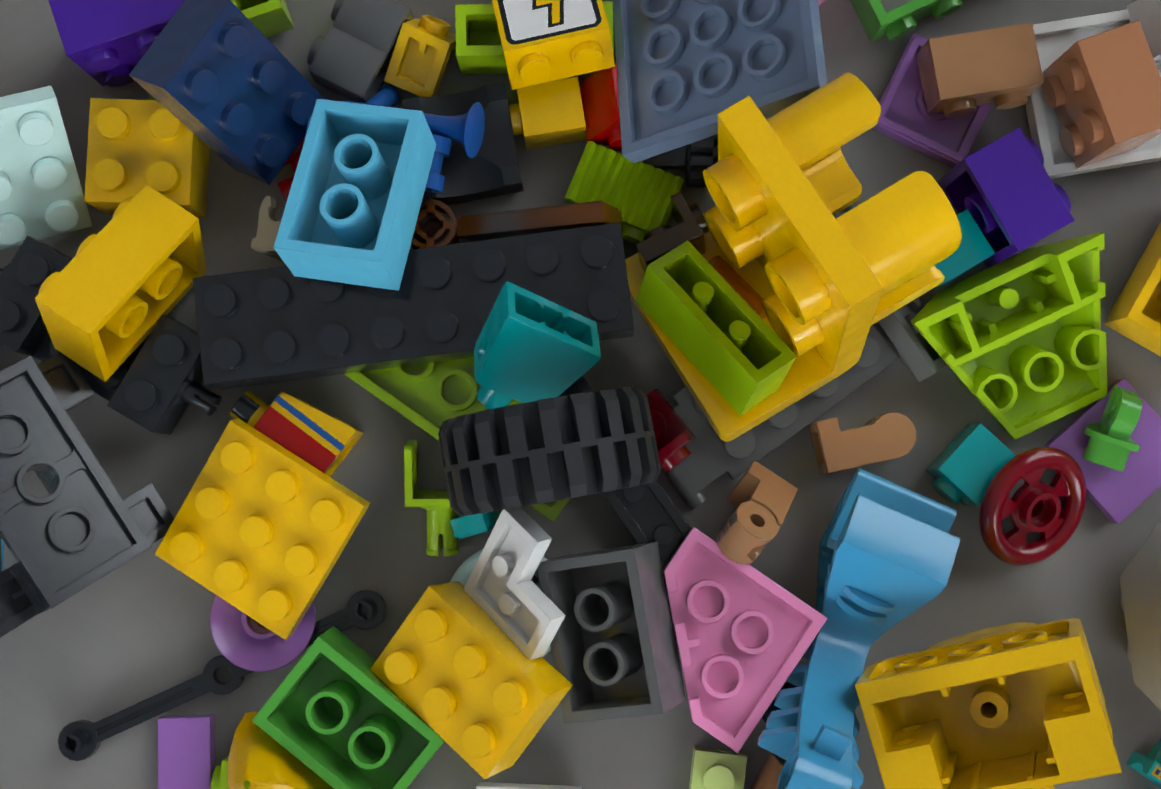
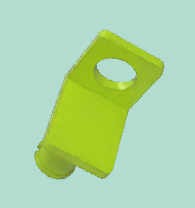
(434, 502)

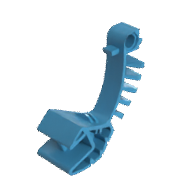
(875, 567)

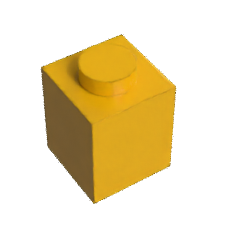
(549, 113)

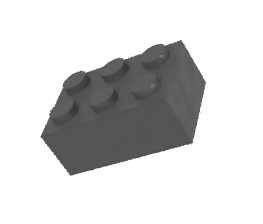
(615, 633)

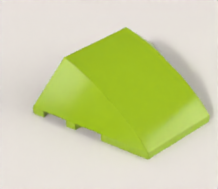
(1026, 333)

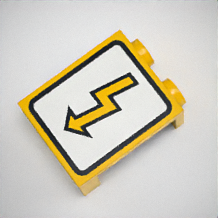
(553, 39)

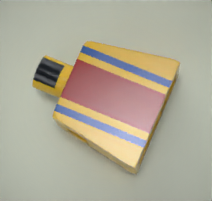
(300, 428)

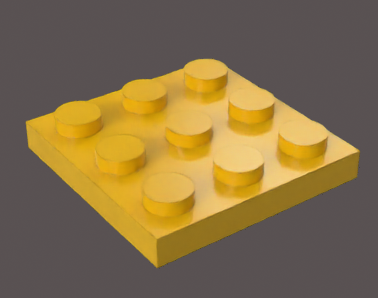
(261, 528)

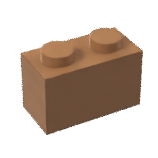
(980, 70)

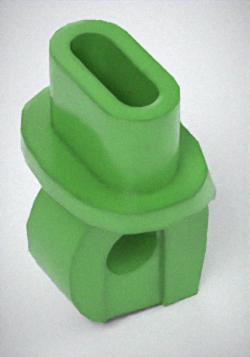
(1111, 439)

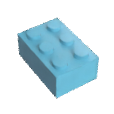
(356, 194)

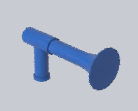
(463, 128)

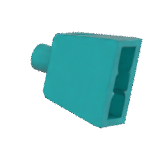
(531, 349)

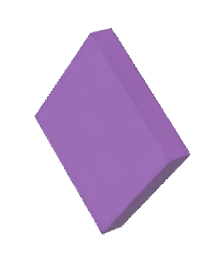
(906, 117)
(1112, 490)

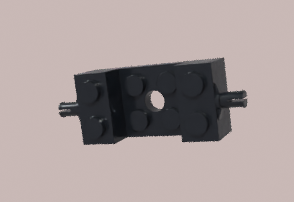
(149, 386)

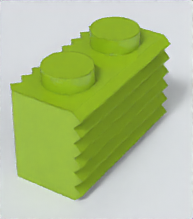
(632, 188)

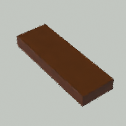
(536, 220)

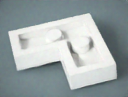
(504, 584)

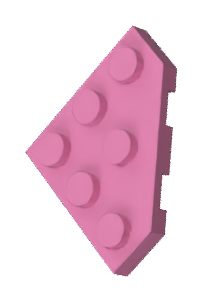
(733, 636)

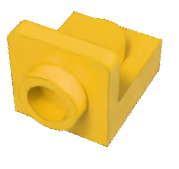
(421, 55)

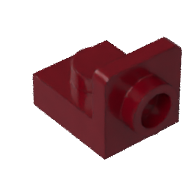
(669, 431)

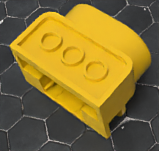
(990, 711)

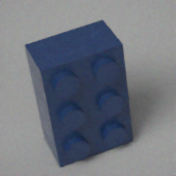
(229, 86)

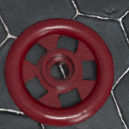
(1033, 506)

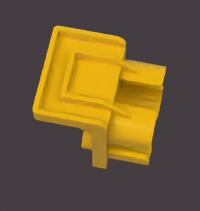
(778, 230)

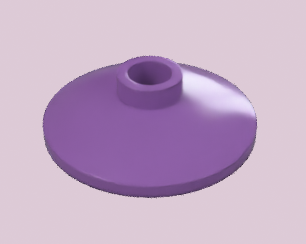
(251, 644)

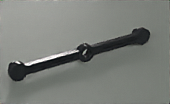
(83, 738)

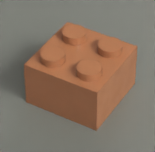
(1105, 94)

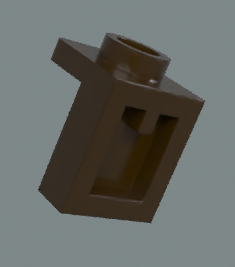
(661, 240)

